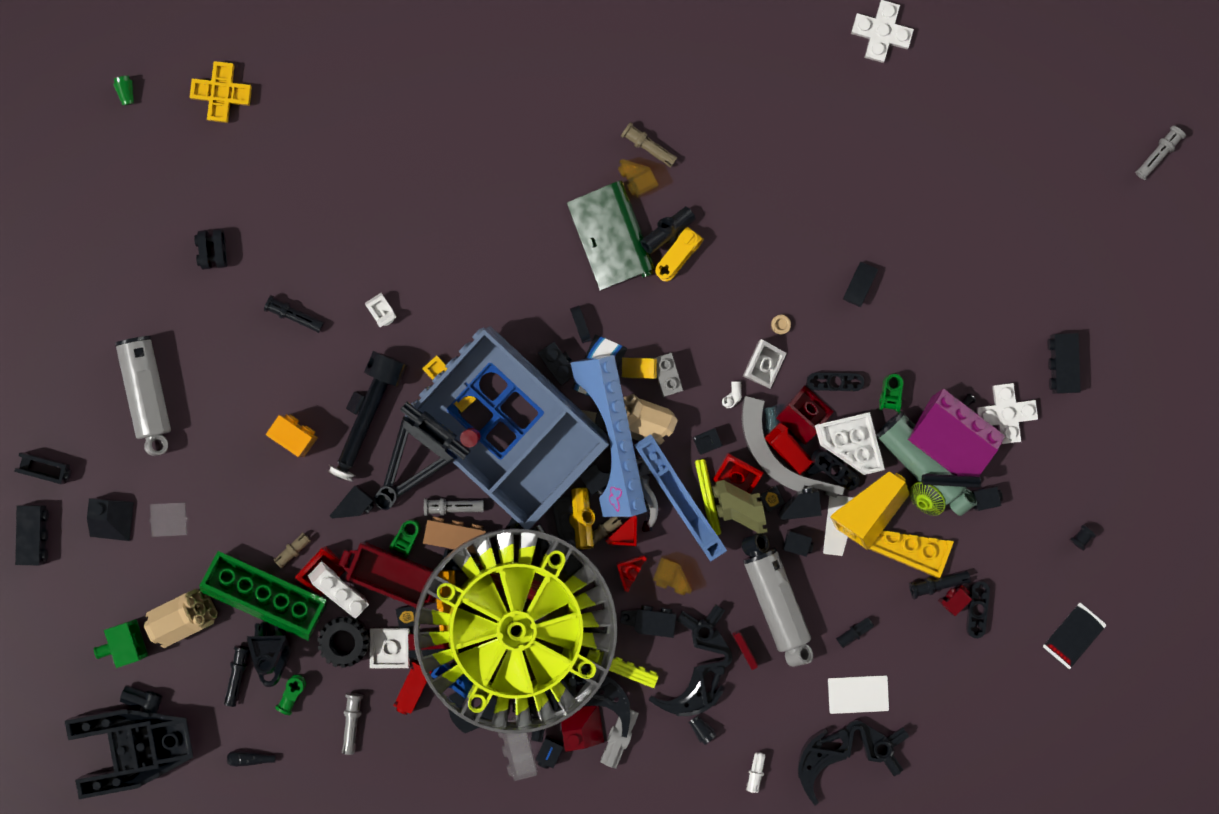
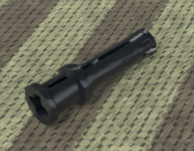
(285, 311)
(930, 586)
(238, 667)

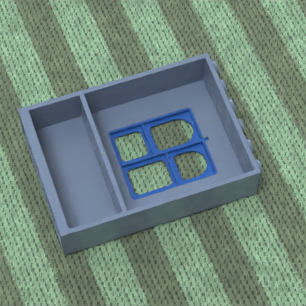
(544, 454)

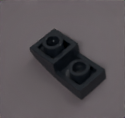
(860, 284)

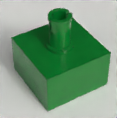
(124, 644)

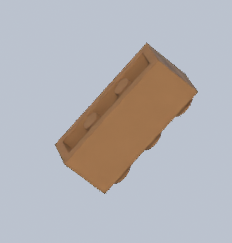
(450, 534)

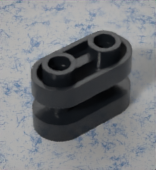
(203, 241)

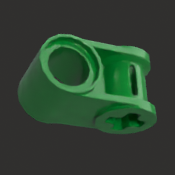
(891, 394)
(404, 540)

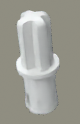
(756, 773)

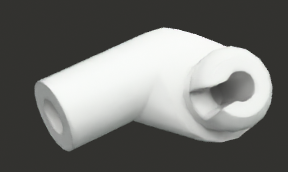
(734, 397)

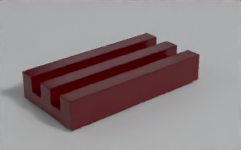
(745, 650)

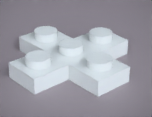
(882, 31)
(1008, 412)

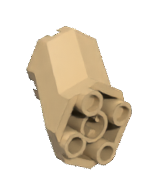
(648, 419)
(180, 618)

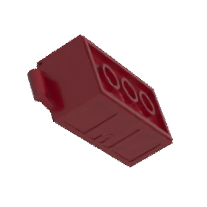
(387, 573)

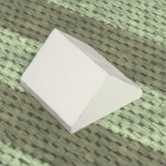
(764, 364)

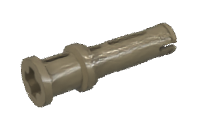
(641, 140)

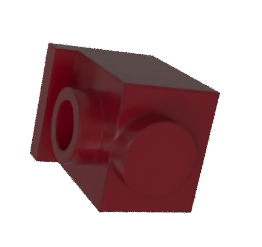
(956, 599)

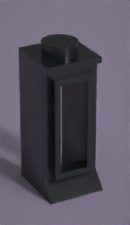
(64, 475)

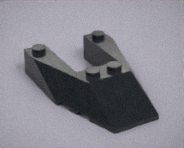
(140, 747)

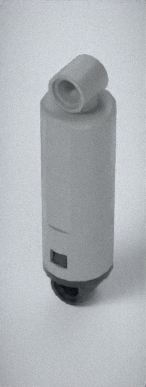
(777, 600)

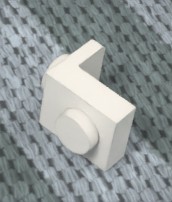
(381, 310)

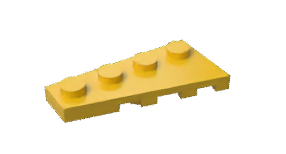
(917, 552)

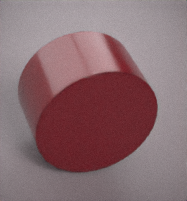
(470, 437)

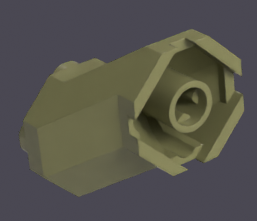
(739, 506)

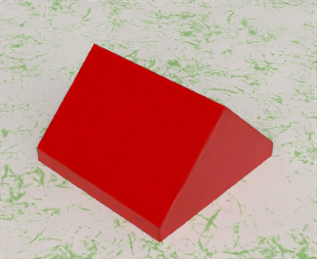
(738, 473)
(327, 557)

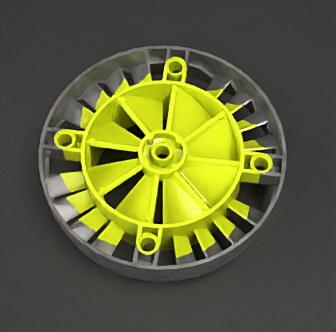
(513, 675)

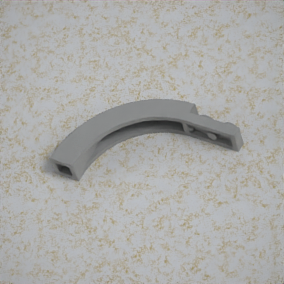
(755, 440)

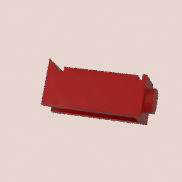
(789, 449)
(411, 690)

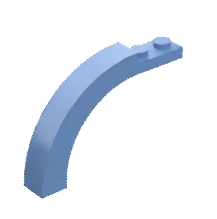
(680, 498)

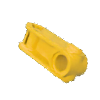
(678, 254)

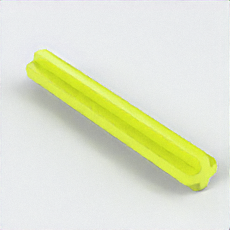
(707, 495)

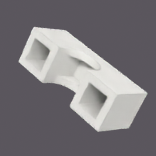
(333, 587)

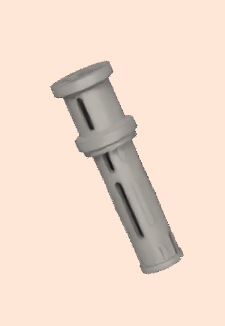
(1167, 145)
(442, 506)
(352, 714)

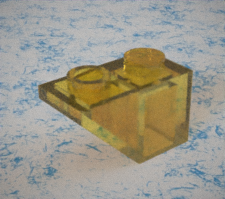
(639, 176)
(671, 574)

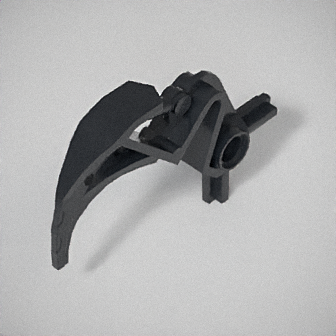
(712, 642)
(611, 691)
(871, 740)

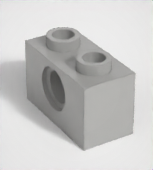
(668, 375)

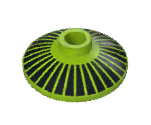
(927, 498)

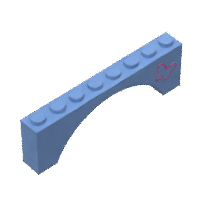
(624, 489)

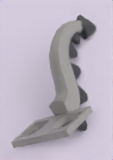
(649, 497)

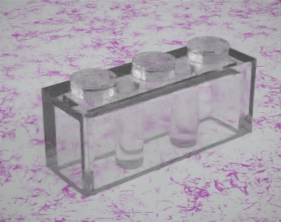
(519, 754)

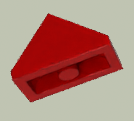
(625, 534)

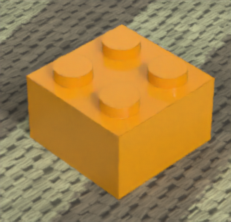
(291, 435)

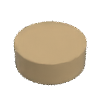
(780, 324)

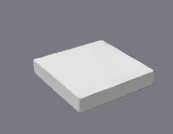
(389, 648)

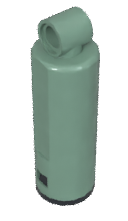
(895, 436)

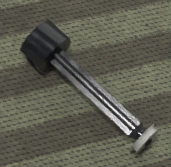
(384, 372)

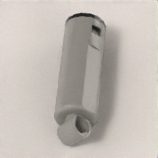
(144, 392)

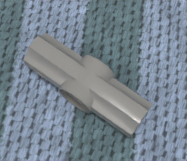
(616, 743)

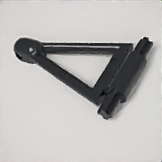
(433, 436)

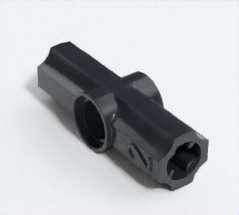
(667, 230)

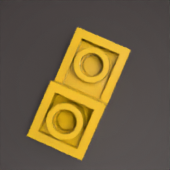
(639, 367)

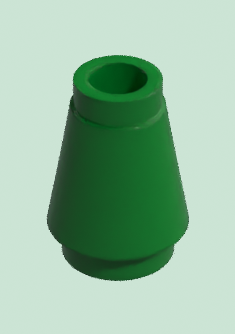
(124, 89)

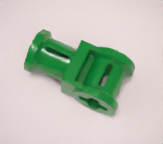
(291, 694)

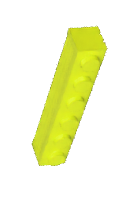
(627, 669)

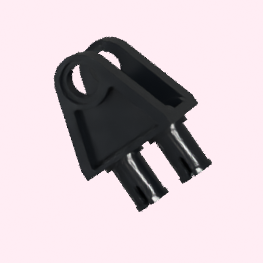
(269, 653)

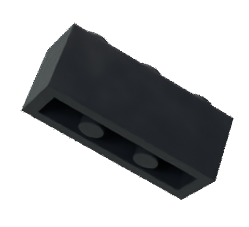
(1064, 363)
(31, 535)

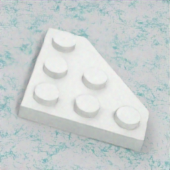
(853, 442)

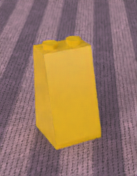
(871, 510)

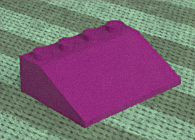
(955, 436)

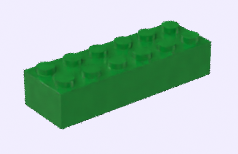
(262, 595)

